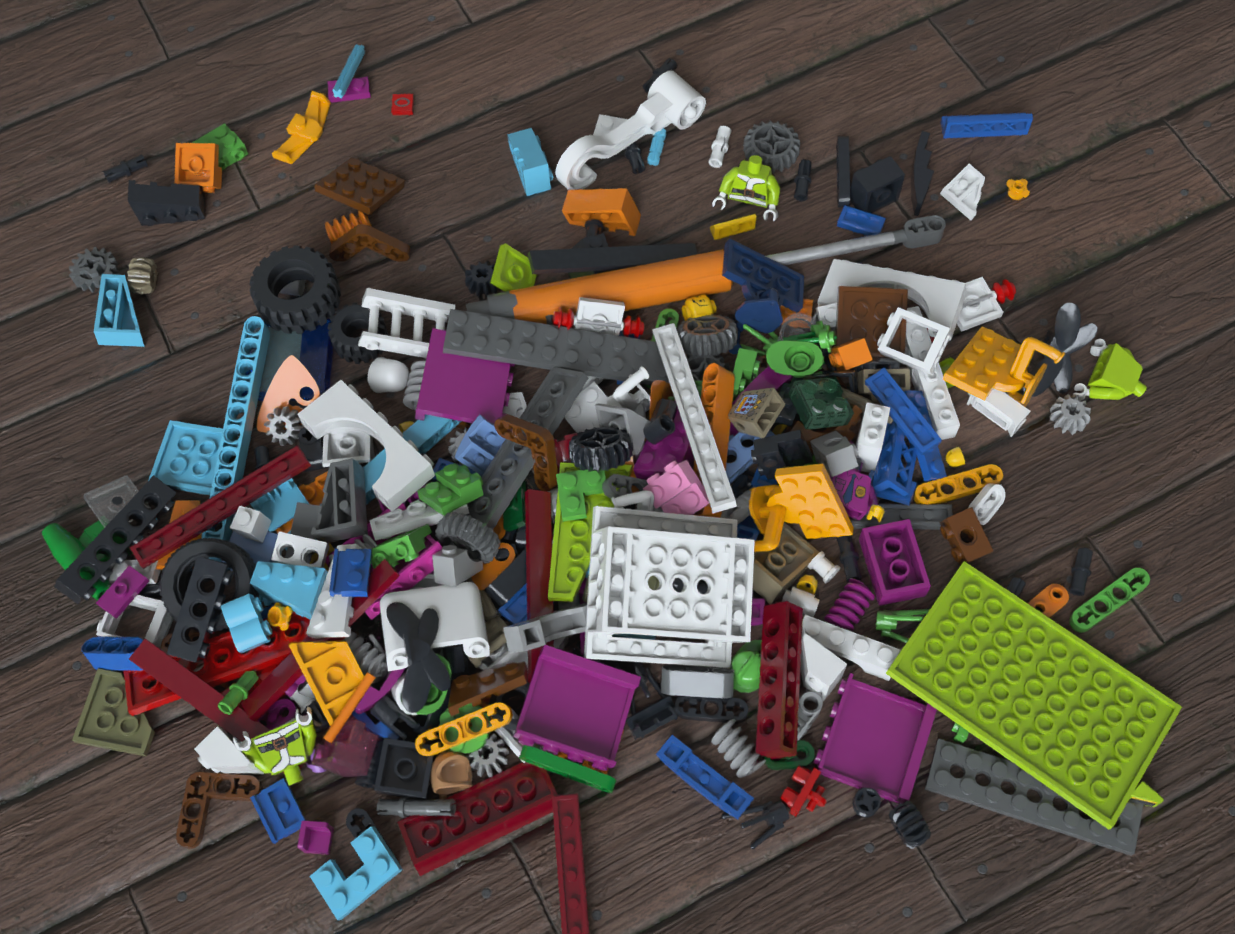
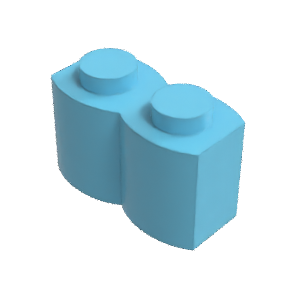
(246, 622)

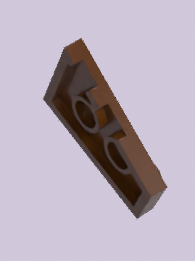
(477, 686)

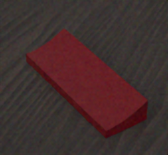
(480, 817)

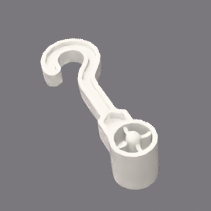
(668, 102)

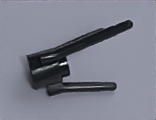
(639, 669)
(773, 814)

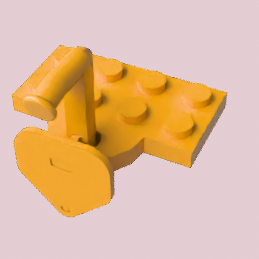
(999, 364)
(801, 498)

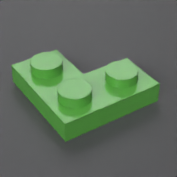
(573, 488)

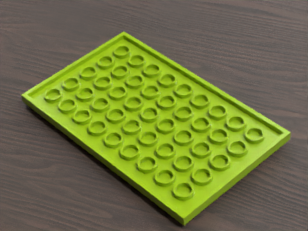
(1036, 694)

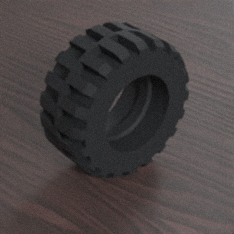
(286, 267)

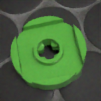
(452, 732)

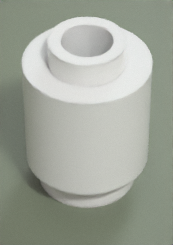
(802, 599)

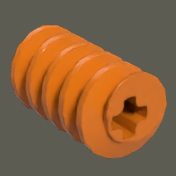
(339, 229)

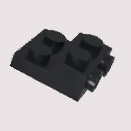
(780, 452)

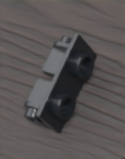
(652, 717)

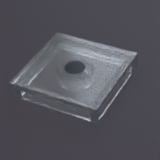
(111, 499)

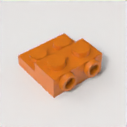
(198, 166)

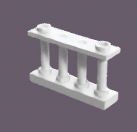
(398, 305)

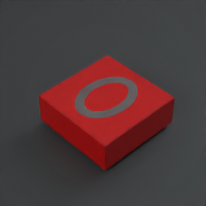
(402, 104)

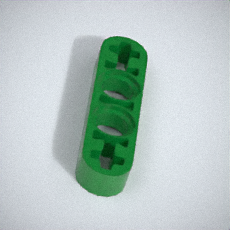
(567, 768)

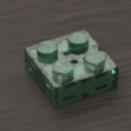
(820, 403)

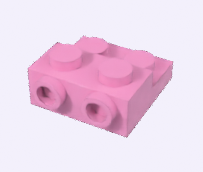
(677, 489)

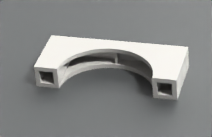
(936, 296)
(344, 410)

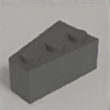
(344, 503)

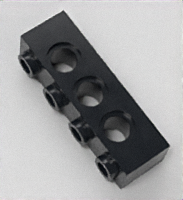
(181, 644)

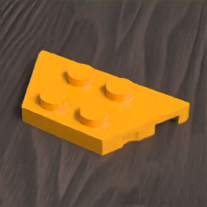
(329, 672)

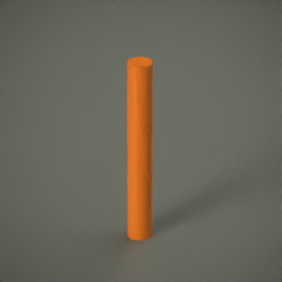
(349, 707)

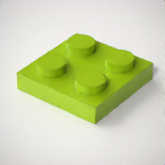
(512, 270)

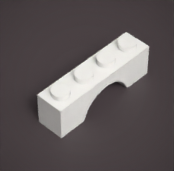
(868, 653)

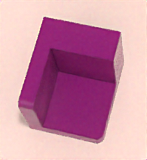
(315, 837)

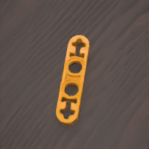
(956, 482)
(463, 728)

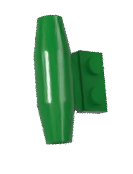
(67, 548)

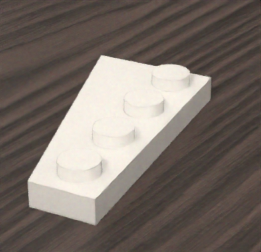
(331, 613)

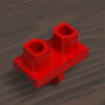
(796, 800)

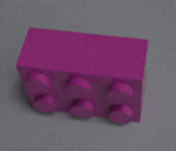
(894, 562)

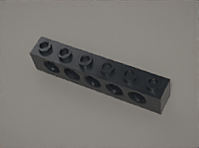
(71, 582)

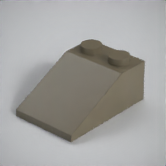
(782, 566)

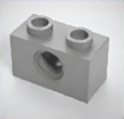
(835, 453)

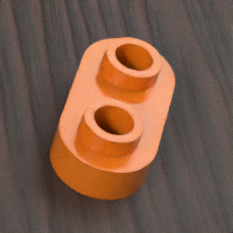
(1049, 603)

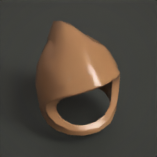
(450, 773)

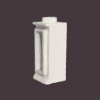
(1001, 410)

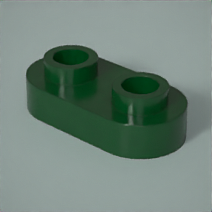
(793, 761)

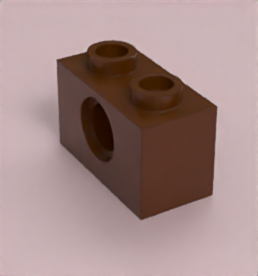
(969, 524)

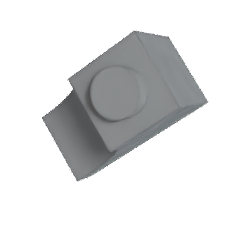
(454, 566)

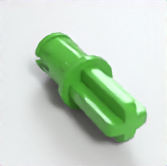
(238, 692)

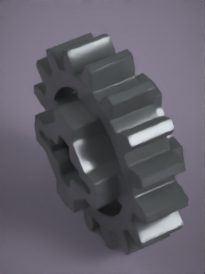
(90, 267)

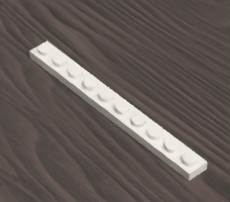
(694, 419)

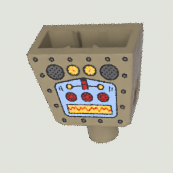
(756, 411)

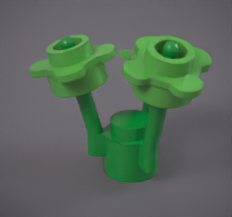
(819, 333)

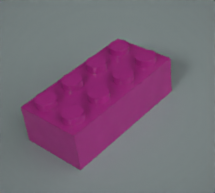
(657, 456)

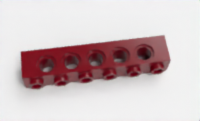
(779, 680)

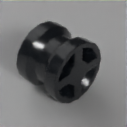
(869, 798)

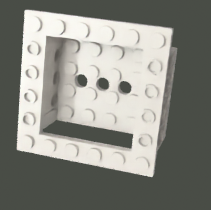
(642, 544)

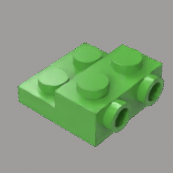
(230, 146)
(745, 370)
(452, 489)
(401, 547)

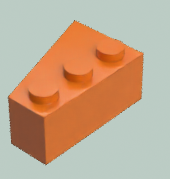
(609, 206)

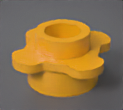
(1013, 190)
(280, 616)

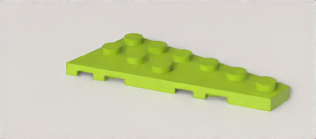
(573, 542)

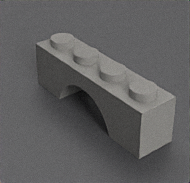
(542, 629)

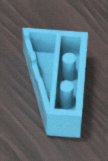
(530, 161)
(115, 314)
(290, 585)

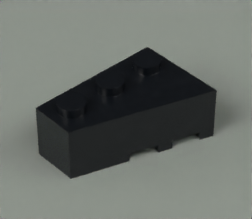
(166, 204)

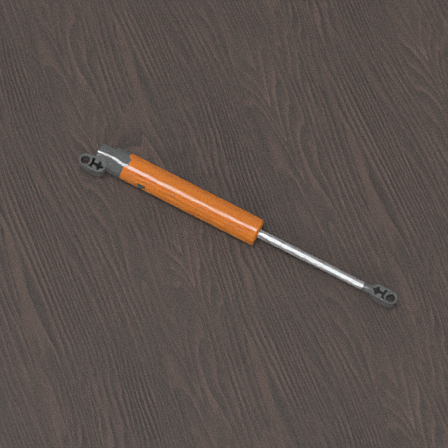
(678, 277)

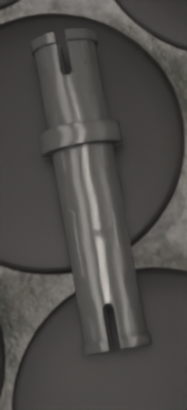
(423, 807)

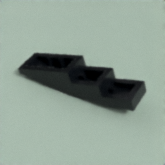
(921, 176)

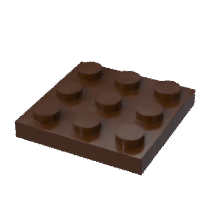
(360, 185)
(865, 314)

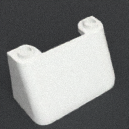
(458, 614)

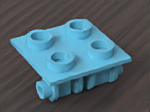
(280, 504)

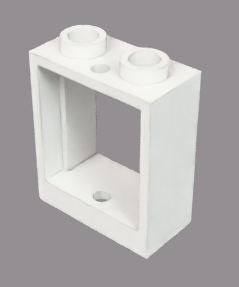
(935, 351)
(871, 435)
(158, 628)

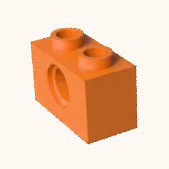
(850, 354)

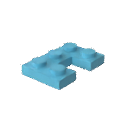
(347, 894)

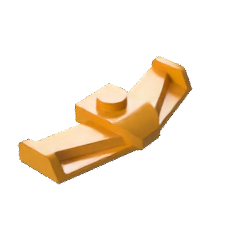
(304, 129)

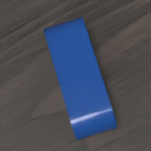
(111, 652)

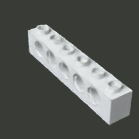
(933, 386)

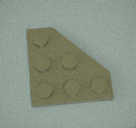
(107, 720)

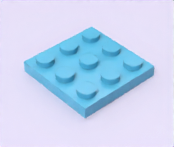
(188, 457)

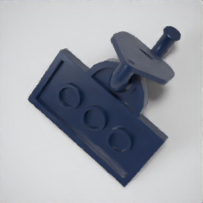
(764, 286)

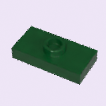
(514, 514)

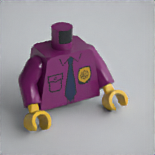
(857, 494)

